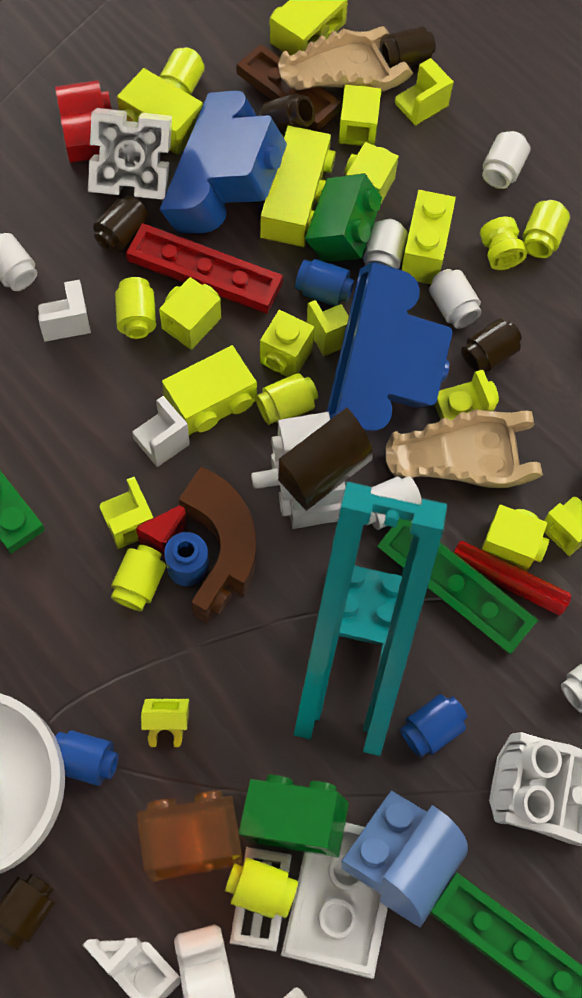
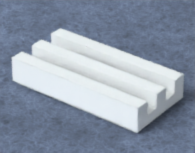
(253, 940)

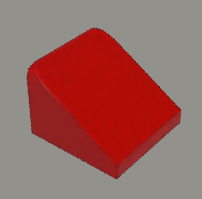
(162, 528)

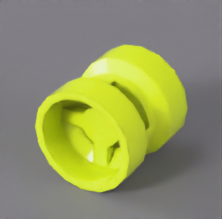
(504, 246)

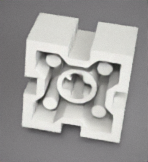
(129, 153)
(291, 433)

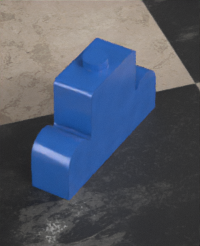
(225, 160)
(387, 350)

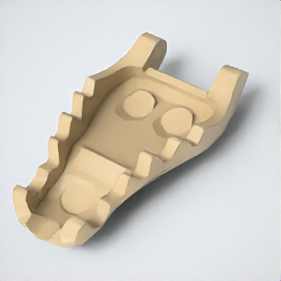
(343, 60)
(469, 449)

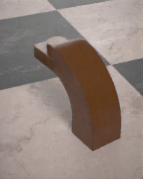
(224, 514)

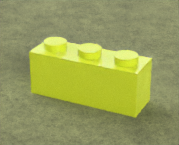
(297, 186)

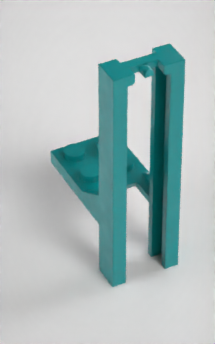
(371, 606)

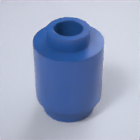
(324, 282)
(186, 559)
(434, 725)
(87, 757)

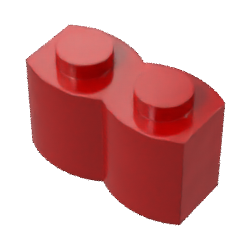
(75, 107)

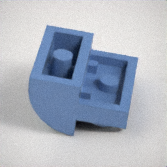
(407, 856)

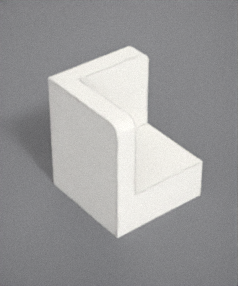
(66, 316)
(163, 434)

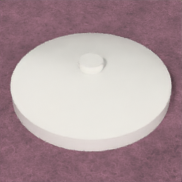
(29, 781)

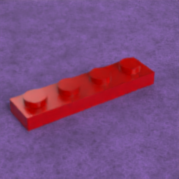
(224, 273)

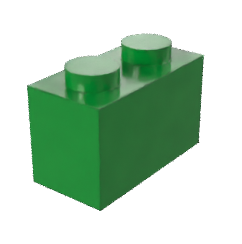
(344, 218)
(294, 816)

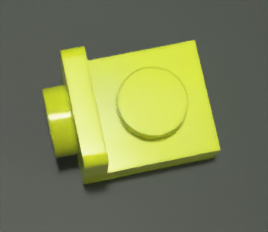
(467, 397)

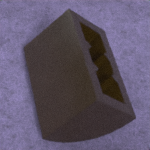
(325, 459)

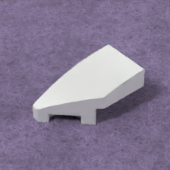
(135, 967)

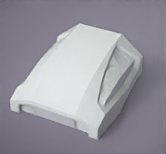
(539, 787)

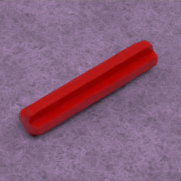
(515, 579)

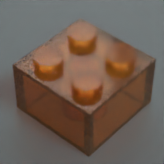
(189, 836)

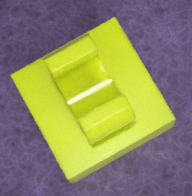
(165, 715)

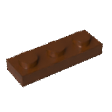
(262, 72)

